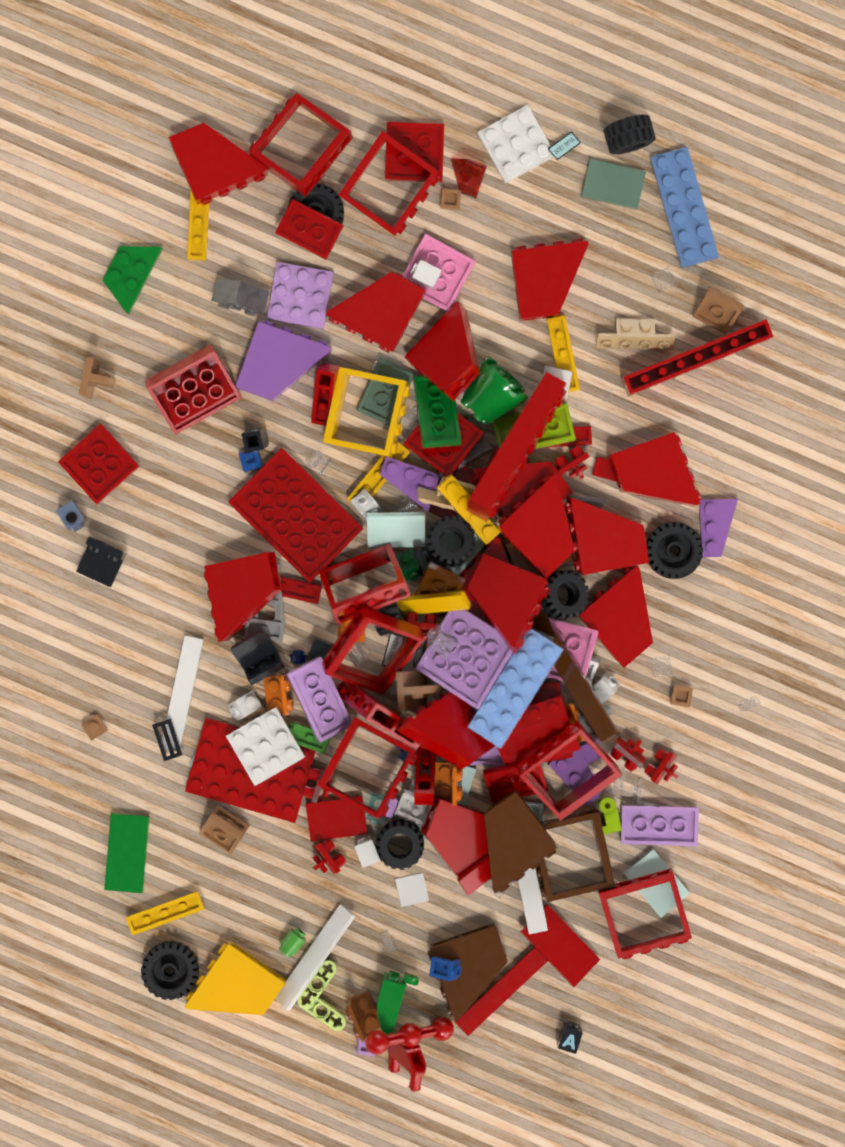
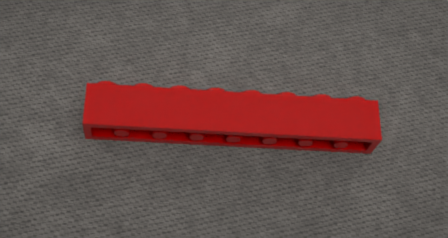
(697, 357)

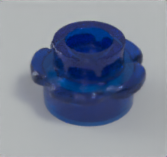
(298, 657)

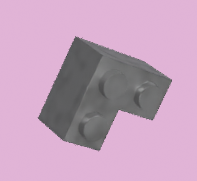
(240, 296)

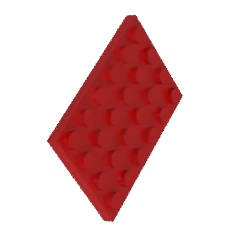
(295, 515)
(221, 776)

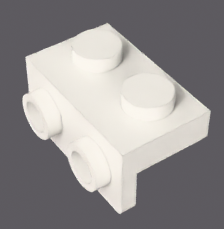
(408, 811)

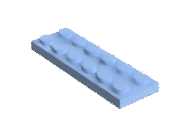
(515, 688)

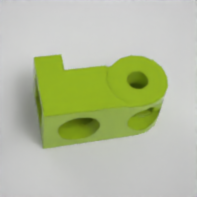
(610, 814)

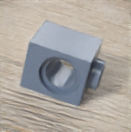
(64, 512)

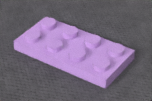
(319, 699)
(659, 825)

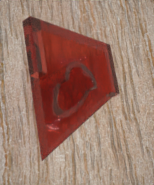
(468, 175)

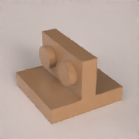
(718, 310)
(93, 377)
(413, 690)
(224, 829)

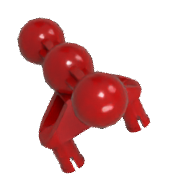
(404, 1047)

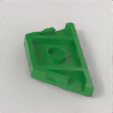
(130, 272)

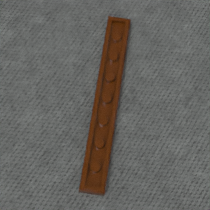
(577, 684)

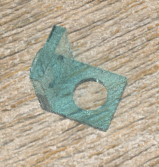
(372, 819)

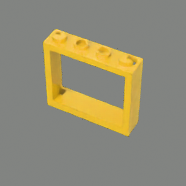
(337, 406)

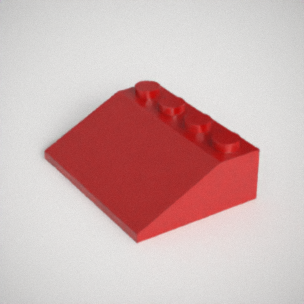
(192, 389)
(536, 728)

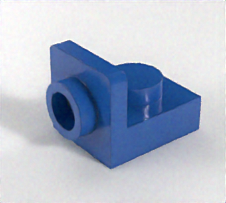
(444, 968)

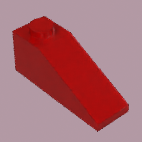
(323, 393)
(425, 777)

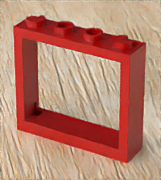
(323, 162)
(365, 163)
(373, 598)
(332, 661)
(338, 755)
(584, 791)
(638, 884)

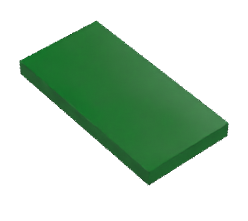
(436, 415)
(127, 853)

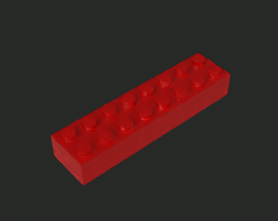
(515, 448)

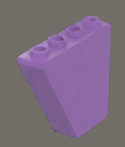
(278, 360)

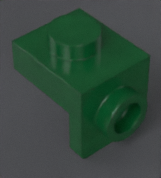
(409, 565)

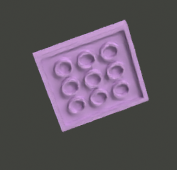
(473, 662)

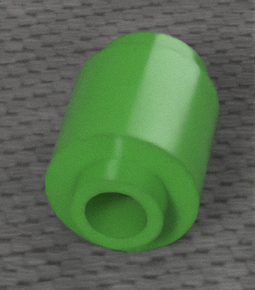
(292, 942)

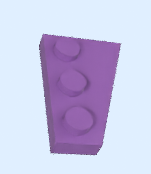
(409, 478)
(715, 524)
(574, 772)

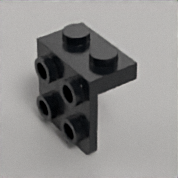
(257, 657)

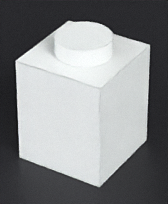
(425, 274)
(366, 851)

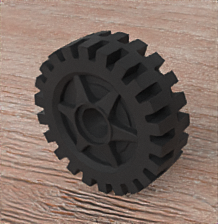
(324, 199)
(689, 550)
(170, 985)

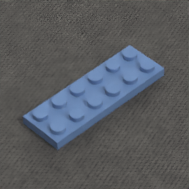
(684, 207)

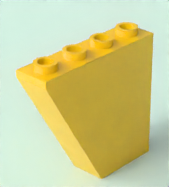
(236, 984)

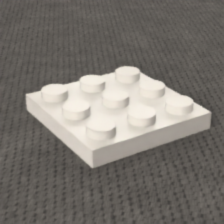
(516, 144)
(265, 746)

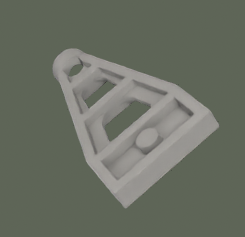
(273, 628)

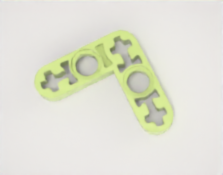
(317, 1001)

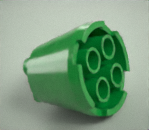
(493, 392)

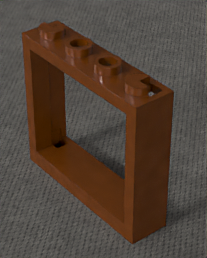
(608, 882)

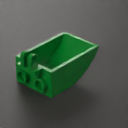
(390, 998)

